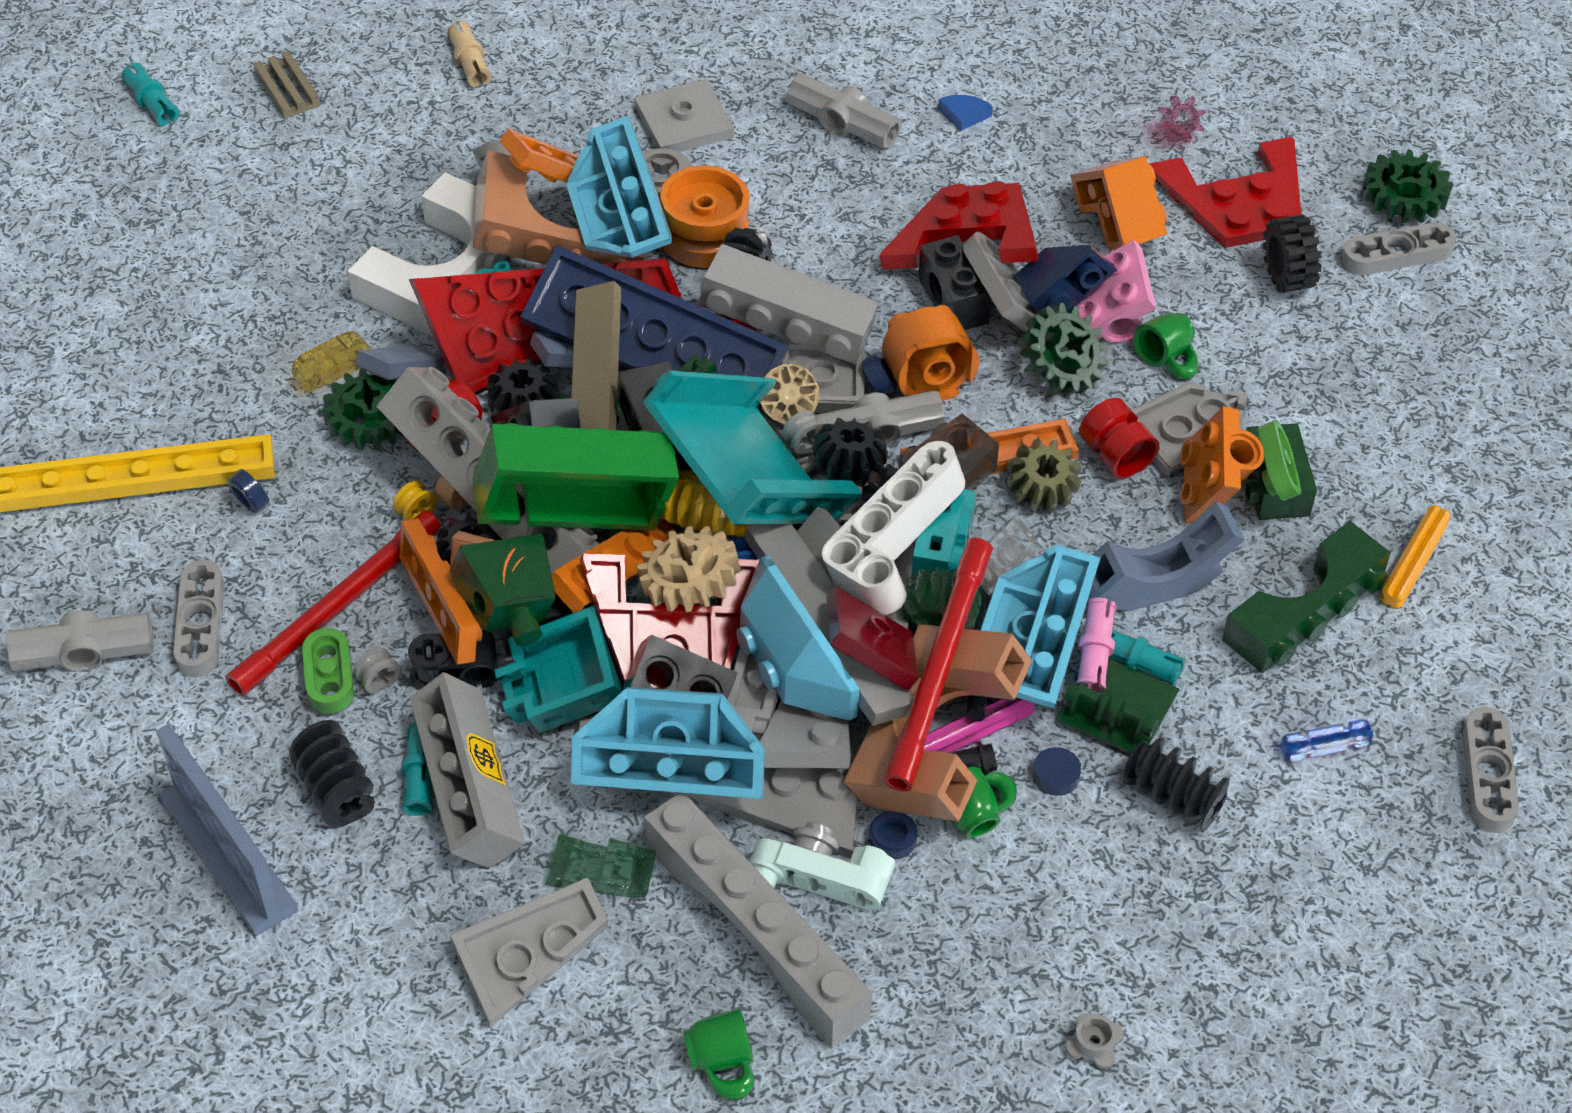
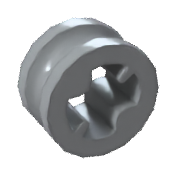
(802, 431)
(376, 670)

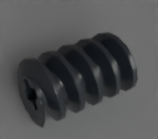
(332, 773)
(1175, 782)

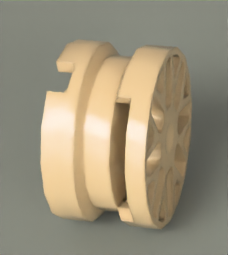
(793, 393)

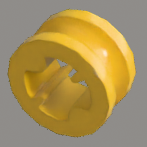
(414, 499)

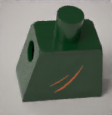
(506, 584)

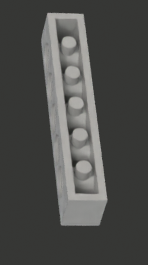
(410, 410)

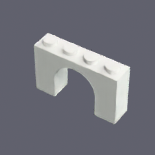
(383, 279)

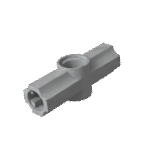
(844, 111)
(893, 416)
(80, 641)

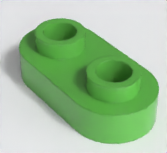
(1281, 472)
(328, 673)

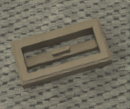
(278, 68)

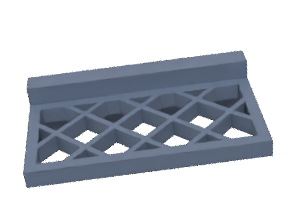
(221, 840)

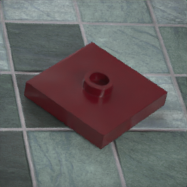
(871, 638)

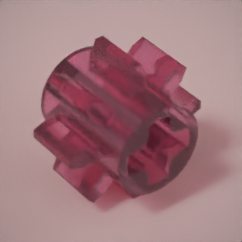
(1187, 126)

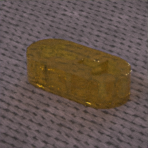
(328, 361)

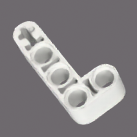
(865, 547)

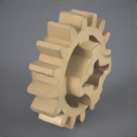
(689, 568)

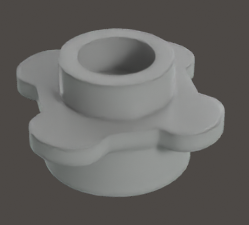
(1098, 1027)

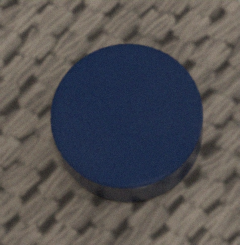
(879, 374)
(248, 491)
(1056, 771)
(893, 834)

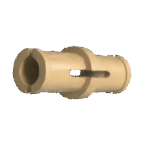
(469, 54)

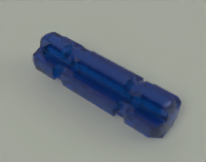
(1326, 740)

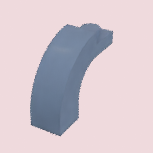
(1169, 569)

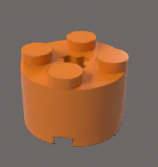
(929, 352)

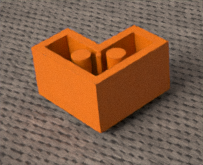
(1123, 199)

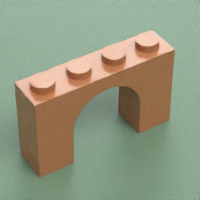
(510, 224)
(982, 666)

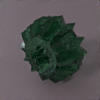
(929, 596)

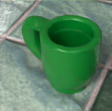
(1165, 339)
(982, 808)
(719, 1045)

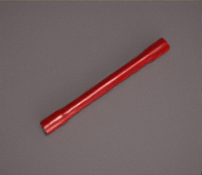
(264, 660)
(910, 747)

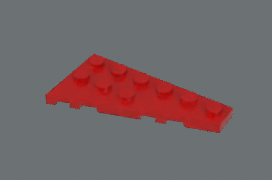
(480, 321)

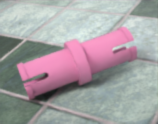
(1096, 644)

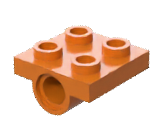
(1217, 462)

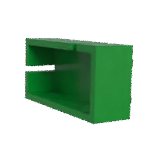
(575, 477)

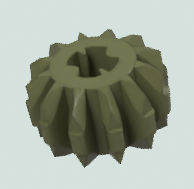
(1047, 460)

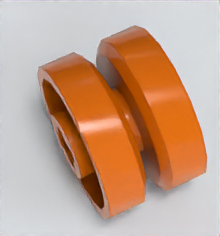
(700, 210)

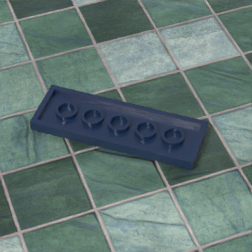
(652, 322)

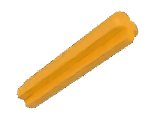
(1415, 556)

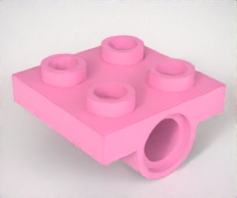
(1122, 297)

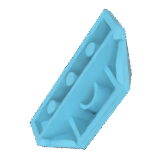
(616, 194)
(1044, 610)
(792, 648)
(669, 745)

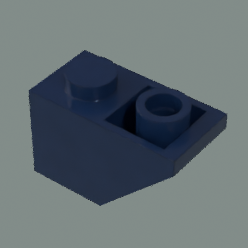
(1063, 276)

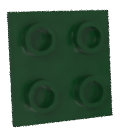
(1124, 712)

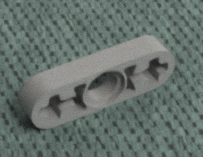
(1428, 236)
(190, 603)
(1499, 753)

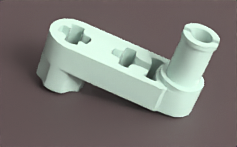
(853, 882)

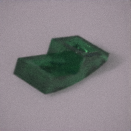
(612, 870)

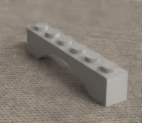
(806, 967)

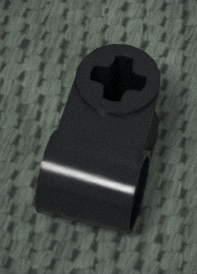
(441, 660)

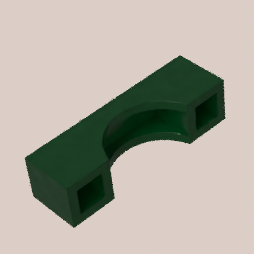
(1271, 627)

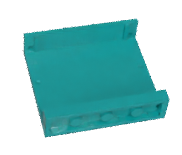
(737, 451)

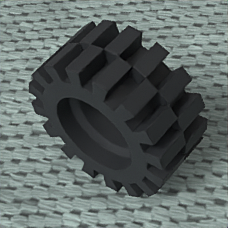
(1292, 253)

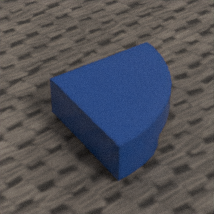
(965, 110)

